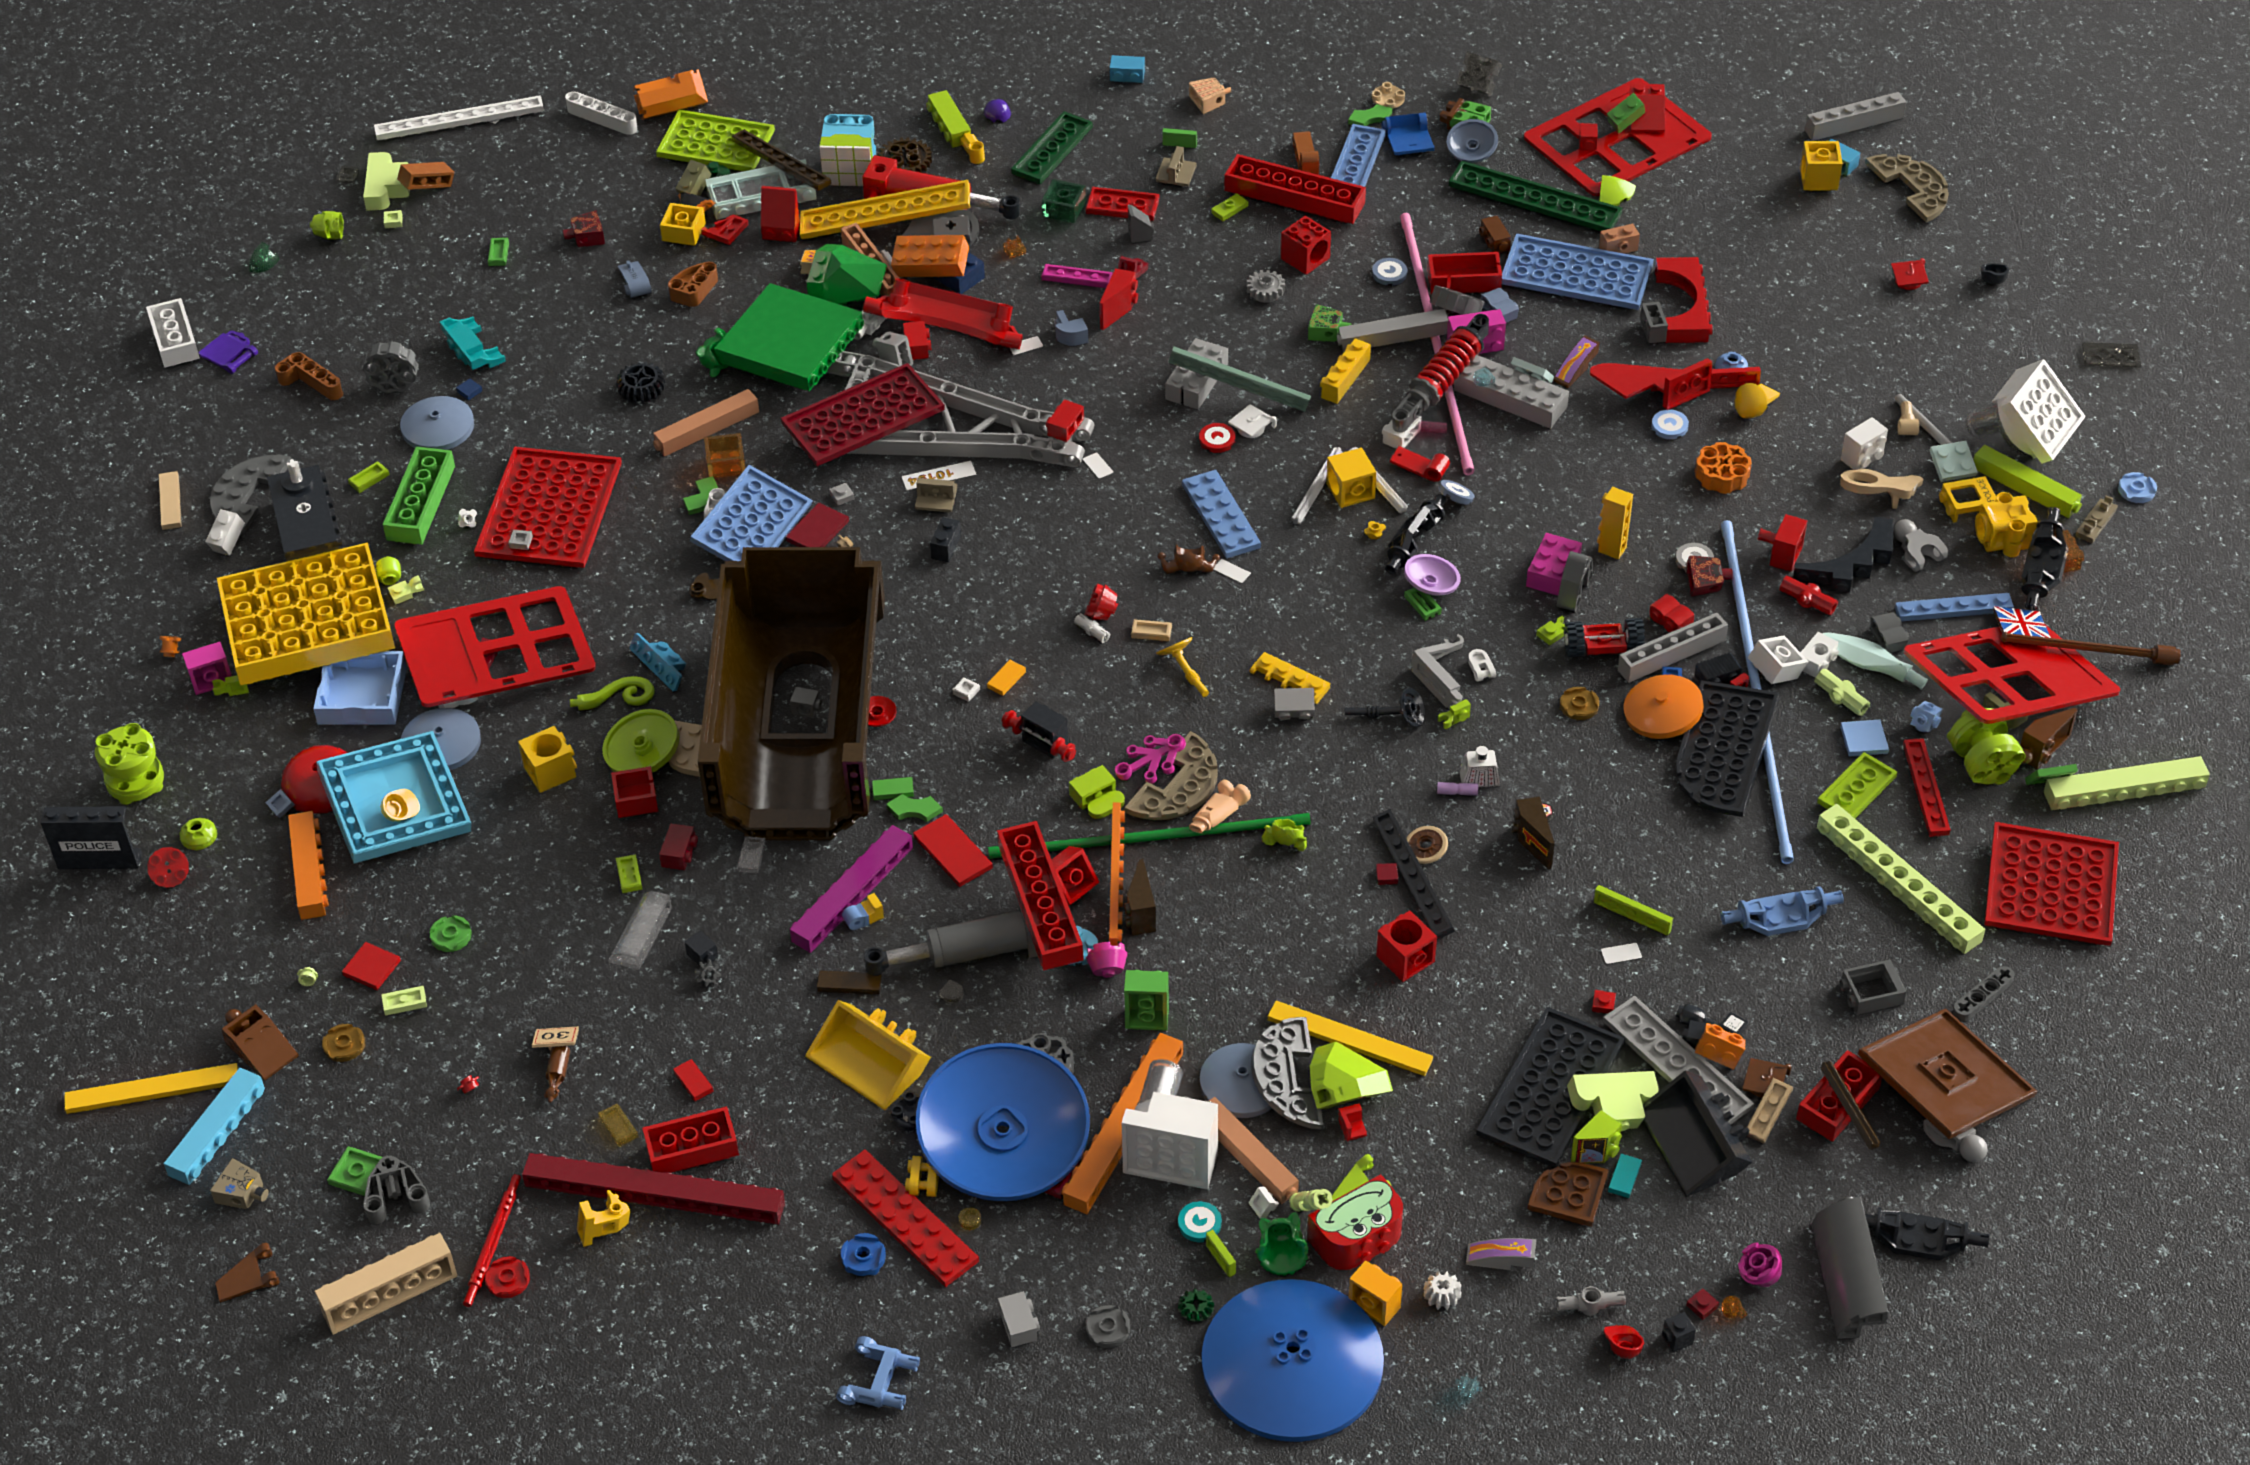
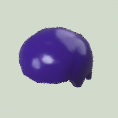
(997, 110)

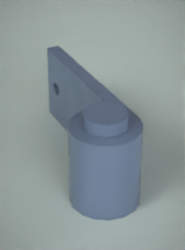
(636, 279)

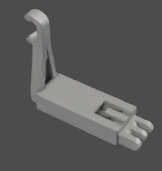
(1434, 675)

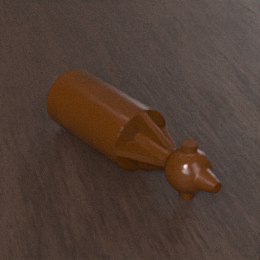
(556, 1070)

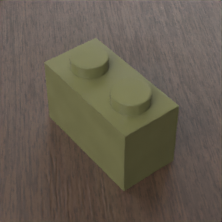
(693, 178)

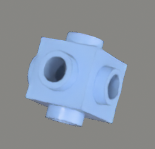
(1926, 716)

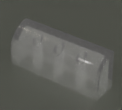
(642, 930)

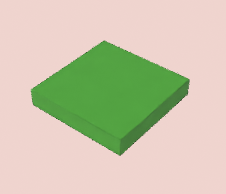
(2042, 775)
(353, 1170)

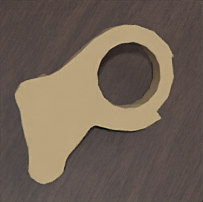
(1878, 483)

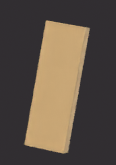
(1769, 1110)

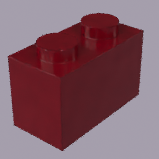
(678, 846)

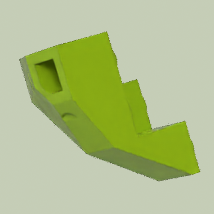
(1344, 1076)

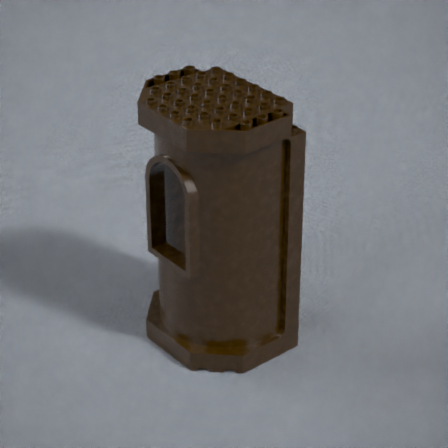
(770, 615)

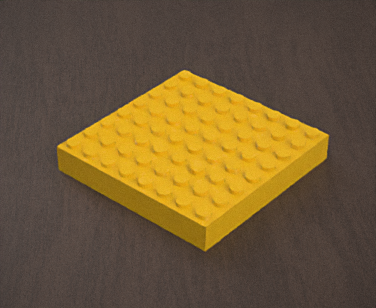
(304, 614)

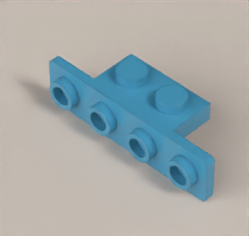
(659, 659)

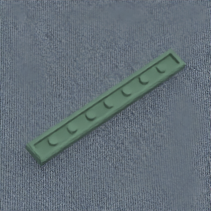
(1239, 379)

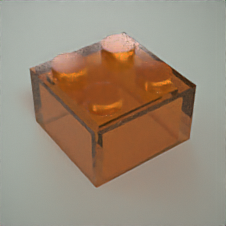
(724, 455)

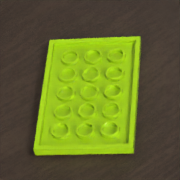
(709, 139)

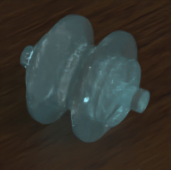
(1468, 1385)

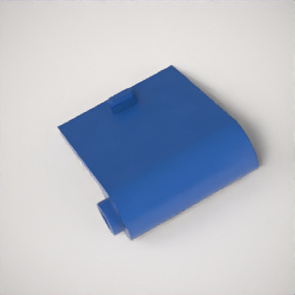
(1408, 133)

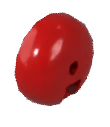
(302, 781)

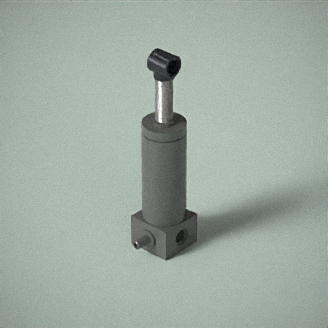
(959, 943)

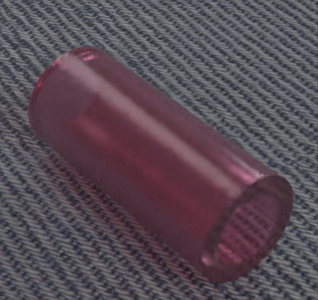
(1433, 427)

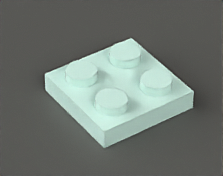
(1533, 370)
(1953, 461)

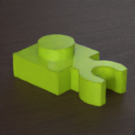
(1552, 632)

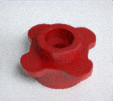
(468, 1084)

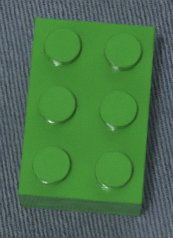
(1146, 1000)

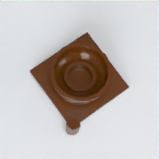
(1761, 1074)

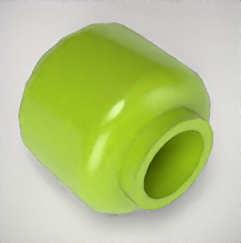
(388, 570)

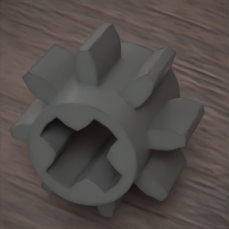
(703, 976)

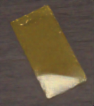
(618, 1125)

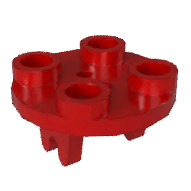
(177, 864)

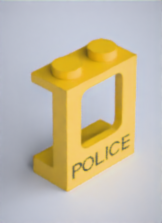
(1953, 508)

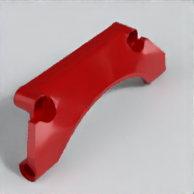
(947, 310)

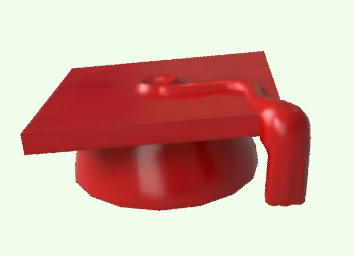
(1910, 274)

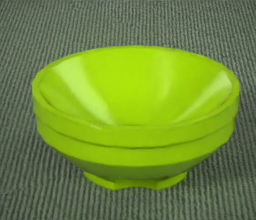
(198, 838)

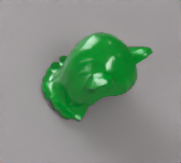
(707, 353)
(1282, 1245)

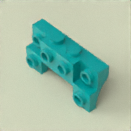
(467, 345)

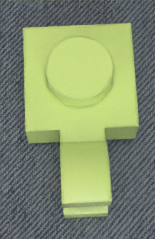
(402, 591)

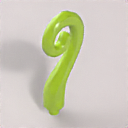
(592, 700)

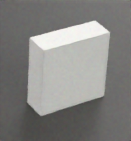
(966, 689)

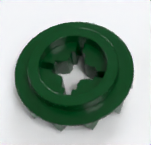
(1188, 1310)

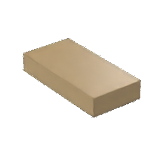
(1151, 630)

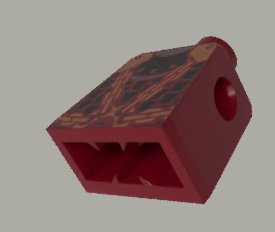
(585, 230)
(1706, 575)

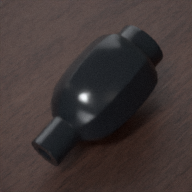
(1690, 1012)

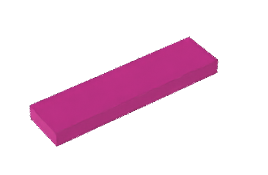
(1076, 276)

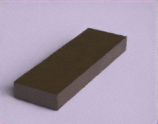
(848, 982)

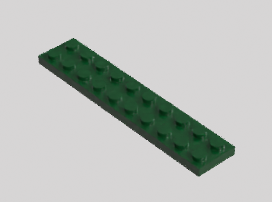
(1535, 196)

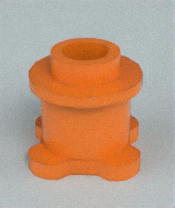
(169, 645)

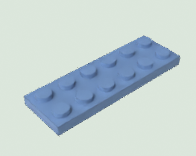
(1359, 154)
(1221, 514)

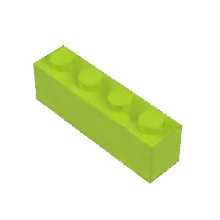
(948, 117)

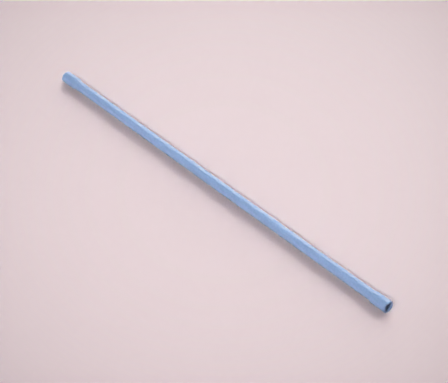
(1784, 844)

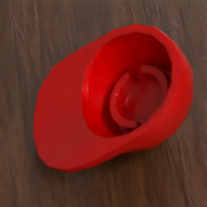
(1624, 1340)

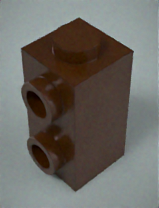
(1495, 234)

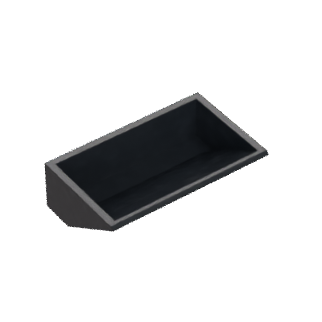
(1695, 1133)

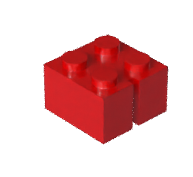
(634, 792)

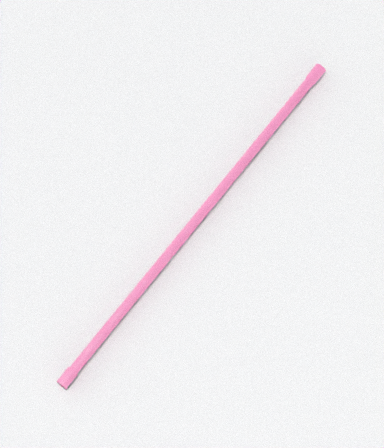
(1466, 460)

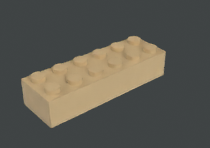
(386, 1283)

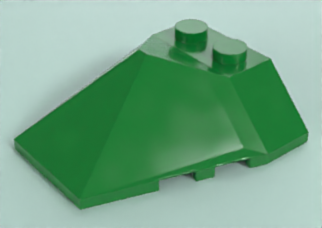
(844, 275)

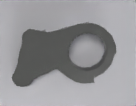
(924, 225)

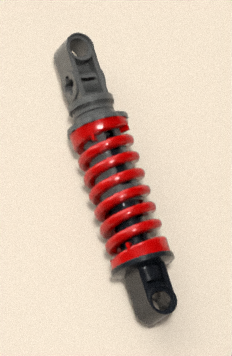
(1441, 371)

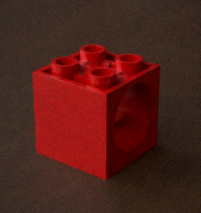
(1305, 245)
(1406, 945)

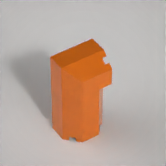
(670, 94)

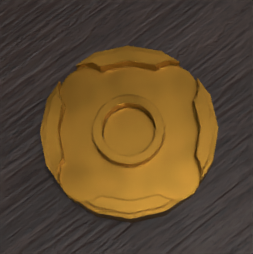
(1579, 703)
(343, 1043)

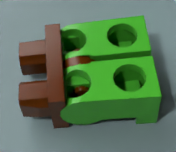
(1462, 111)

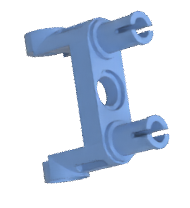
(878, 1395)

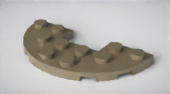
(1920, 176)
(1186, 790)

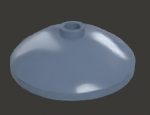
(1472, 134)

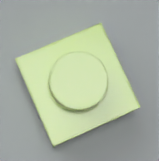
(393, 219)

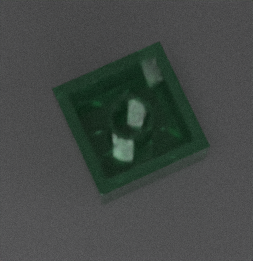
(1063, 200)

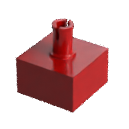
(1786, 542)
(1074, 873)

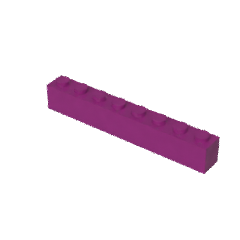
(851, 888)

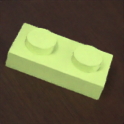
(404, 1000)

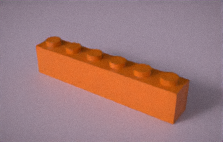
(307, 866)

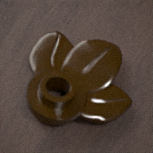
(704, 587)

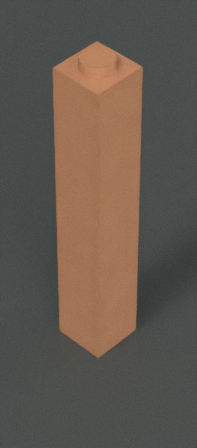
(706, 422)
(1254, 1155)

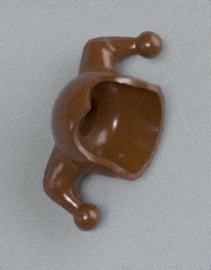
(1188, 560)

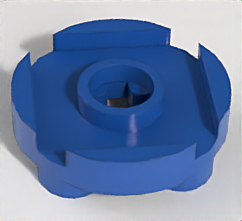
(863, 1266)

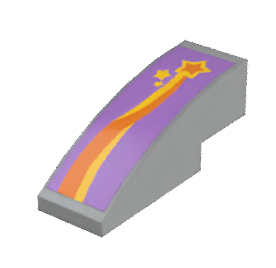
(1502, 1253)

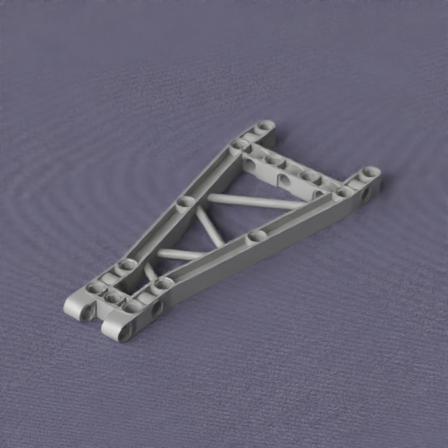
(970, 443)

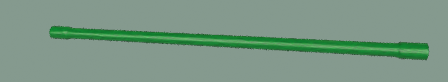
(1298, 819)

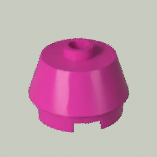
(1106, 959)
(1760, 1264)

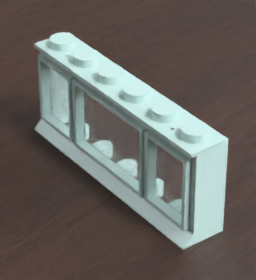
(741, 191)

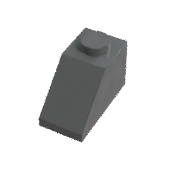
(1139, 225)

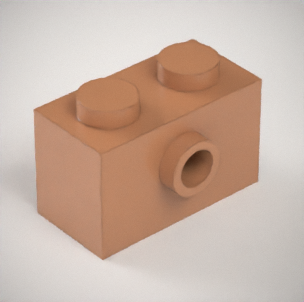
(1620, 239)

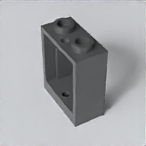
(1868, 972)

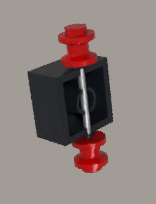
(1042, 730)

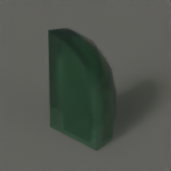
(262, 259)

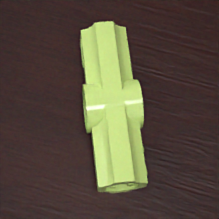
(1842, 692)

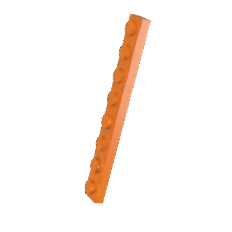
(1117, 867)

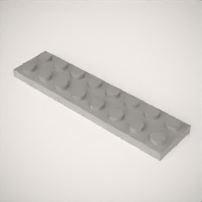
(1670, 1053)

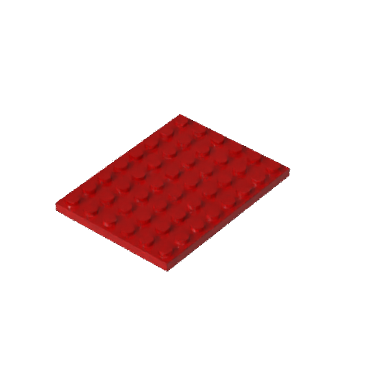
(554, 497)

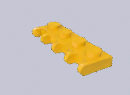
(1289, 675)

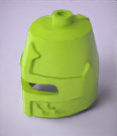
(328, 225)

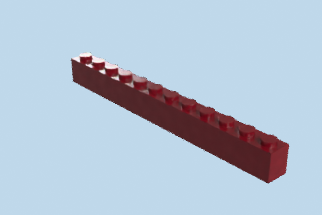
(654, 1188)

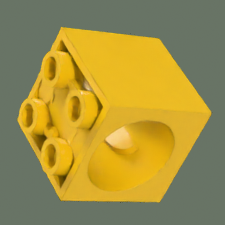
(1821, 165)
(1351, 477)
(547, 758)

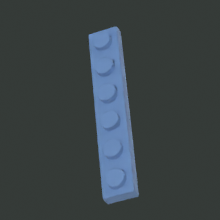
(1952, 606)

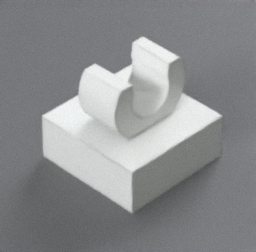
(1263, 1202)

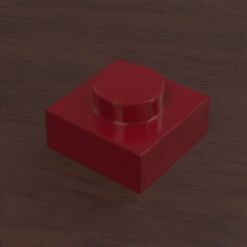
(1702, 1304)

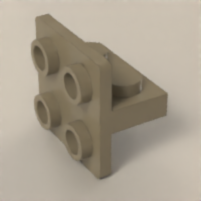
(1176, 170)
(935, 494)

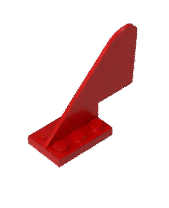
(1676, 384)

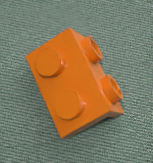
(1720, 1046)

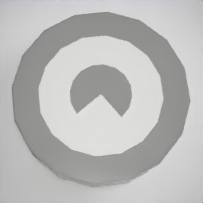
(1694, 549)

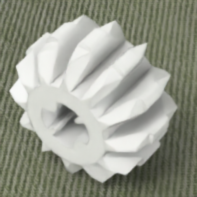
(1442, 1290)

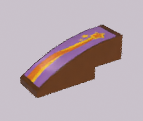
(1577, 361)

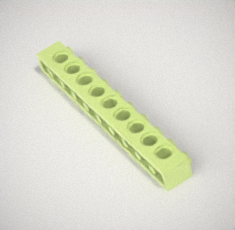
(1901, 879)

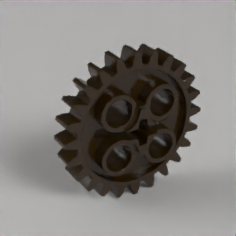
(917, 154)

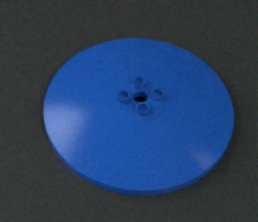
(995, 1089)
(1286, 1392)

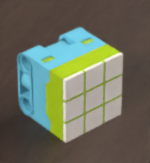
(847, 148)

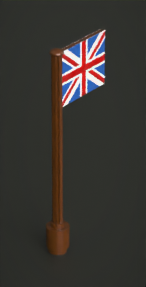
(2029, 628)

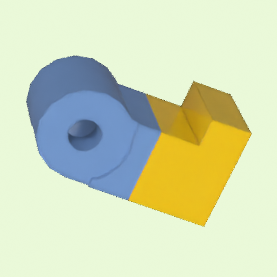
(863, 913)

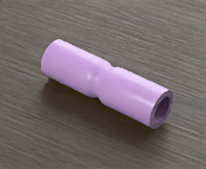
(1454, 788)

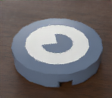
(1389, 271)
(1457, 492)

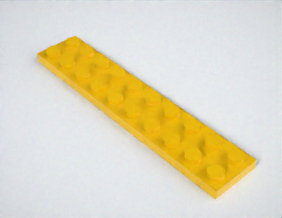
(885, 209)

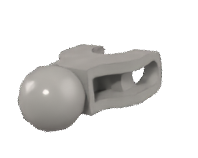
(1917, 544)
(1968, 1143)

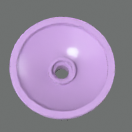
(1432, 574)

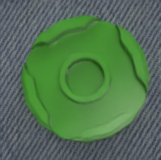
(450, 933)

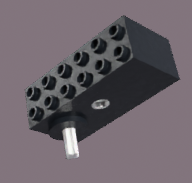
(304, 511)

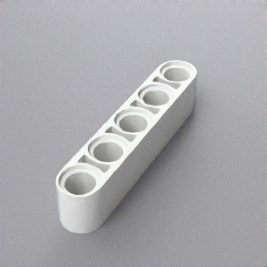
(601, 113)

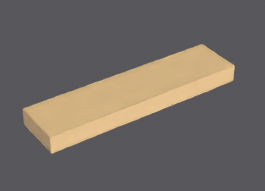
(170, 500)

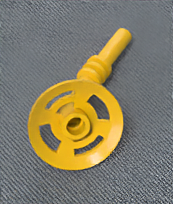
(1190, 675)

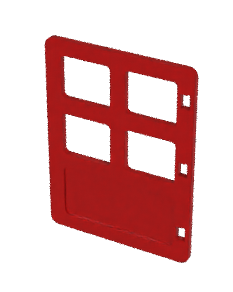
(1679, 131)
(450, 659)
(2057, 670)

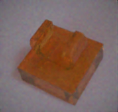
(1014, 247)

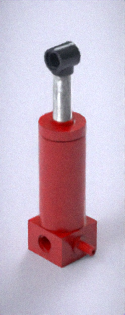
(885, 178)

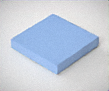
(1864, 737)

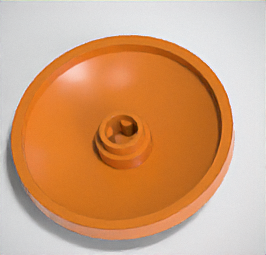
(1663, 706)

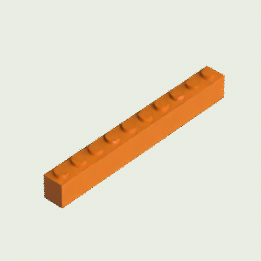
(1107, 1145)

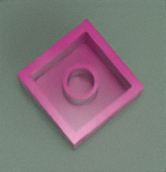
(205, 666)

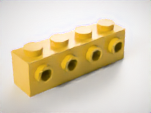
(1345, 370)
(1614, 522)

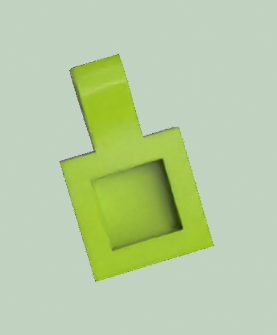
(230, 686)
(1457, 713)

